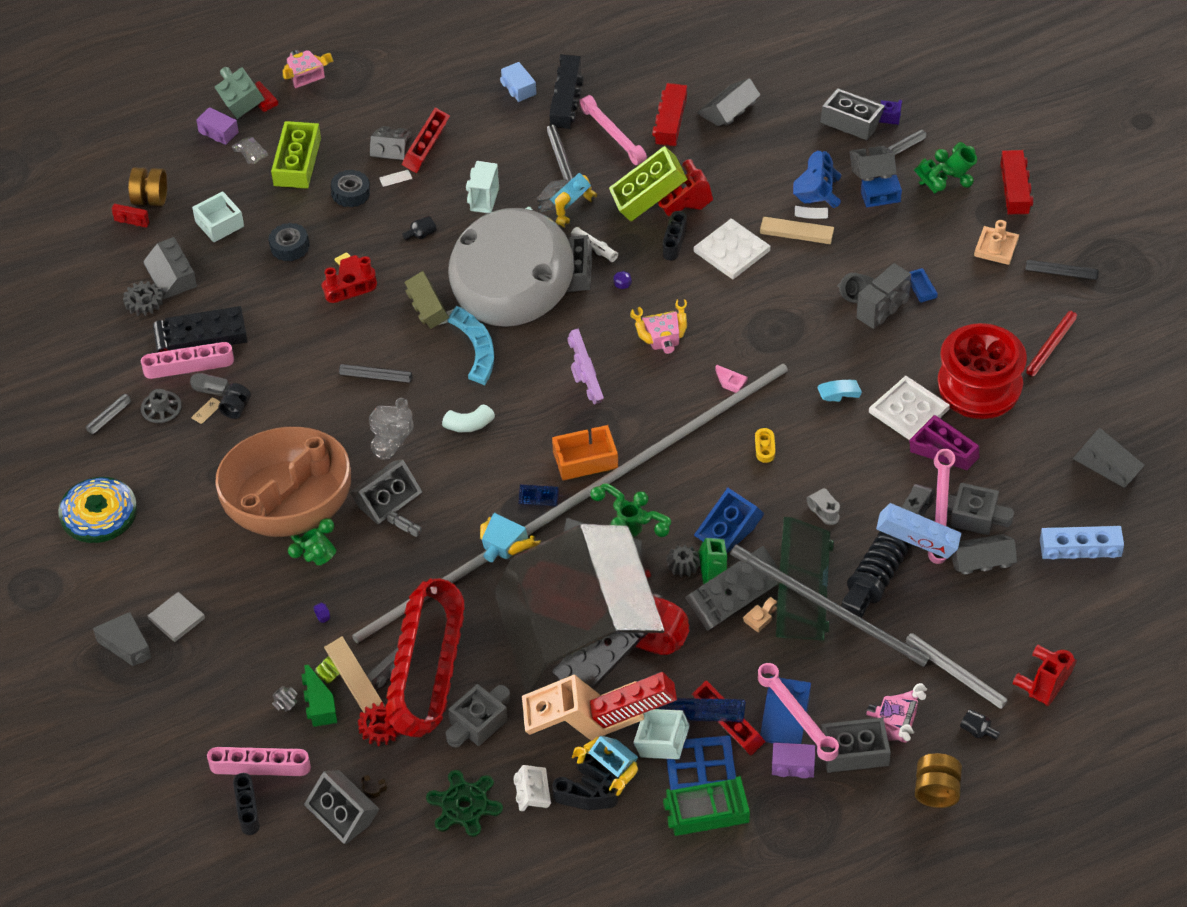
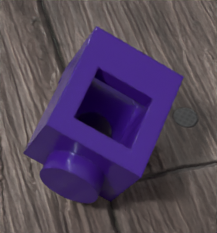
(891, 112)

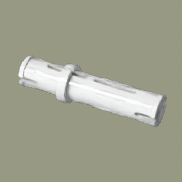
(609, 253)

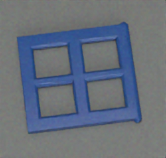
(700, 764)

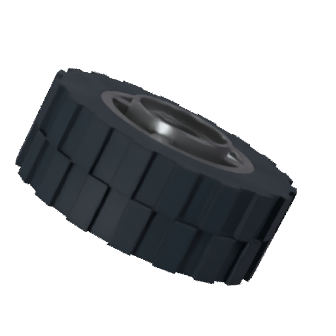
(350, 188)
(289, 242)

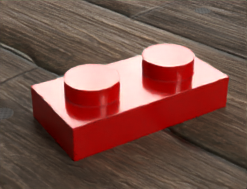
(270, 101)
(130, 215)

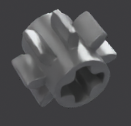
(284, 698)

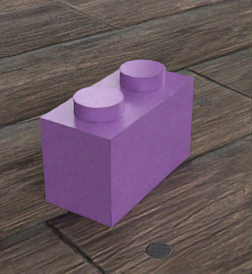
(217, 126)
(793, 760)

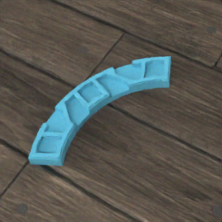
(481, 341)

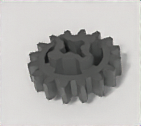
(143, 298)

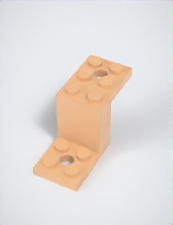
(568, 702)

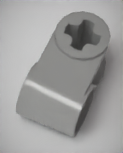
(824, 506)

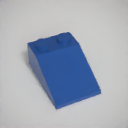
(730, 520)
(778, 722)

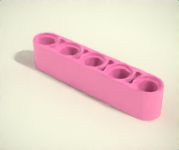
(187, 360)
(267, 756)

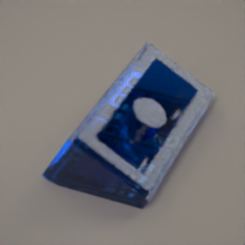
(538, 495)

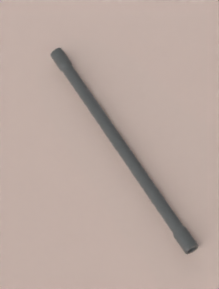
(912, 653)

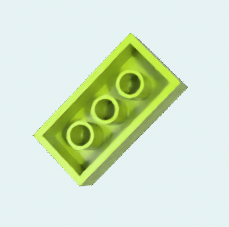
(296, 154)
(647, 183)

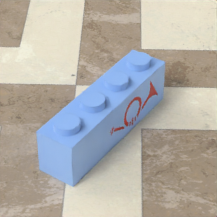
(918, 530)

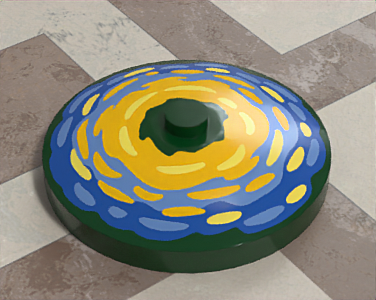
(97, 509)

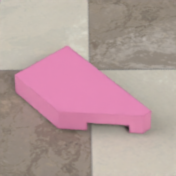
(730, 379)

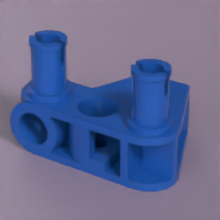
(811, 186)

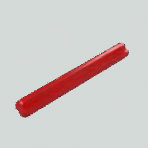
(1051, 343)

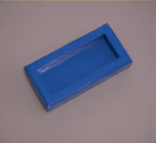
(922, 285)

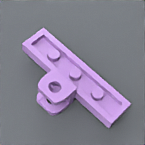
(583, 368)

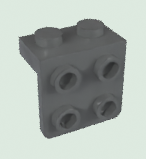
(389, 143)

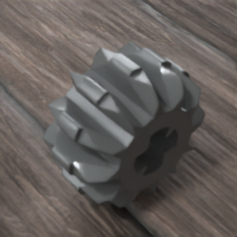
(683, 561)

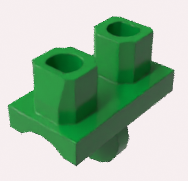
(923, 171)

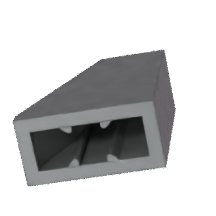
(123, 639)

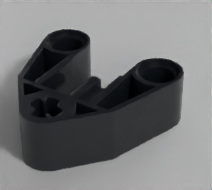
(593, 789)

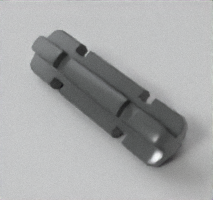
(404, 524)

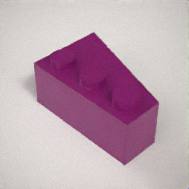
(940, 435)

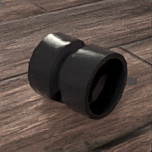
(234, 401)

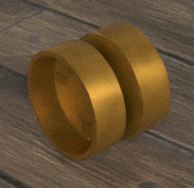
(148, 187)
(938, 780)

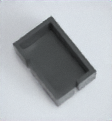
(879, 163)
(876, 306)

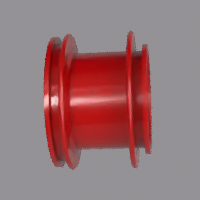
(981, 370)

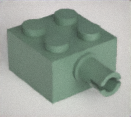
(238, 91)

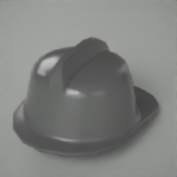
(853, 284)

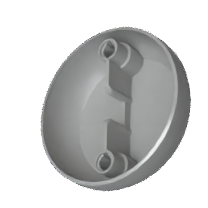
(510, 267)

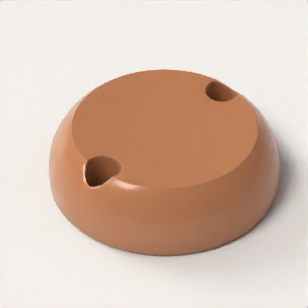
(284, 481)

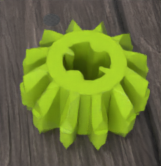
(327, 671)

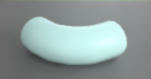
(468, 422)

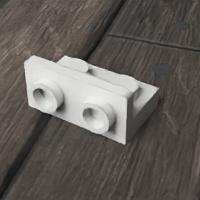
(532, 787)

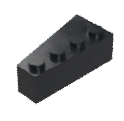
(566, 92)

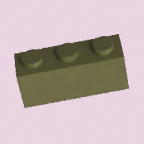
(426, 300)

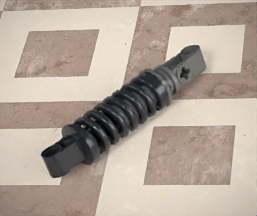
(883, 557)

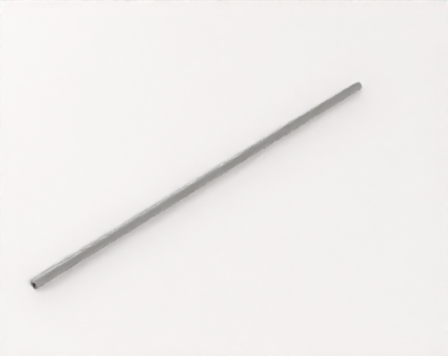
(585, 493)

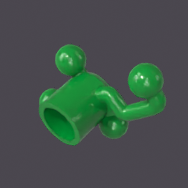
(956, 165)
(631, 513)
(315, 543)

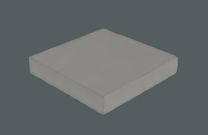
(176, 617)

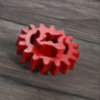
(379, 726)

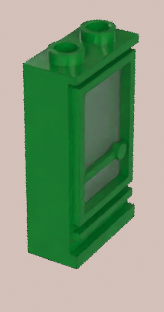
(706, 806)

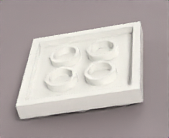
(732, 248)
(908, 407)

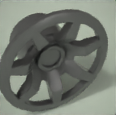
(160, 403)

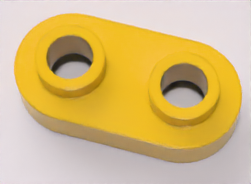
(765, 445)

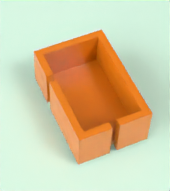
(579, 458)

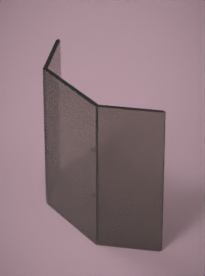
(573, 595)

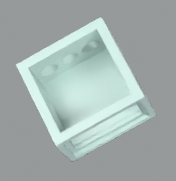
(483, 187)
(217, 218)
(661, 734)

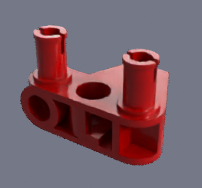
(695, 194)
(354, 279)
(1050, 676)

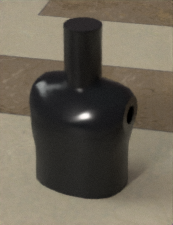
(420, 228)
(978, 725)

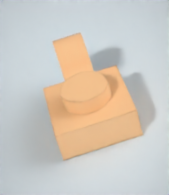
(760, 617)

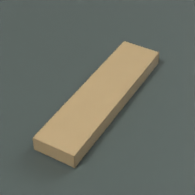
(797, 230)
(352, 673)

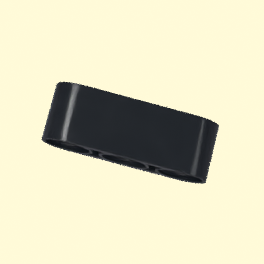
(674, 235)
(246, 795)

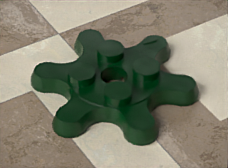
(463, 791)

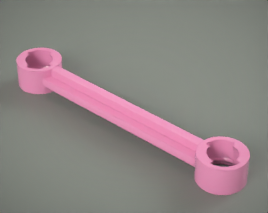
(589, 106)
(942, 493)
(798, 712)

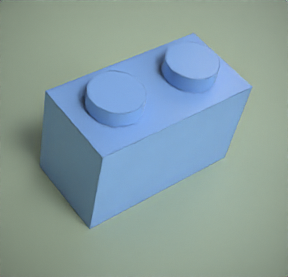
(518, 81)

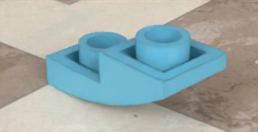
(836, 389)

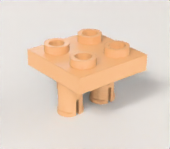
(996, 243)

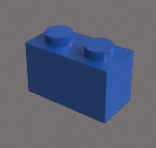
(881, 191)

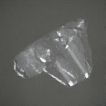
(391, 428)

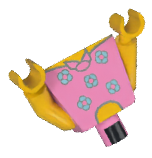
(305, 67)
(662, 329)

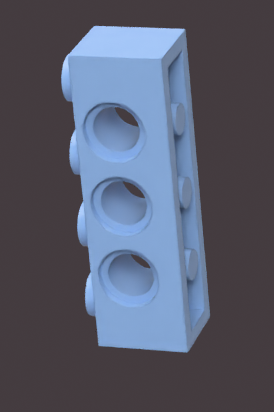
(1081, 542)

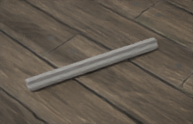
(957, 671)

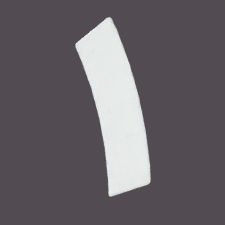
(815, 213)

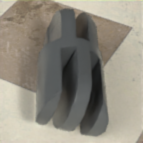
(209, 384)

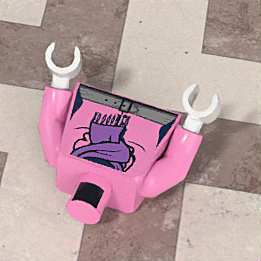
(899, 713)

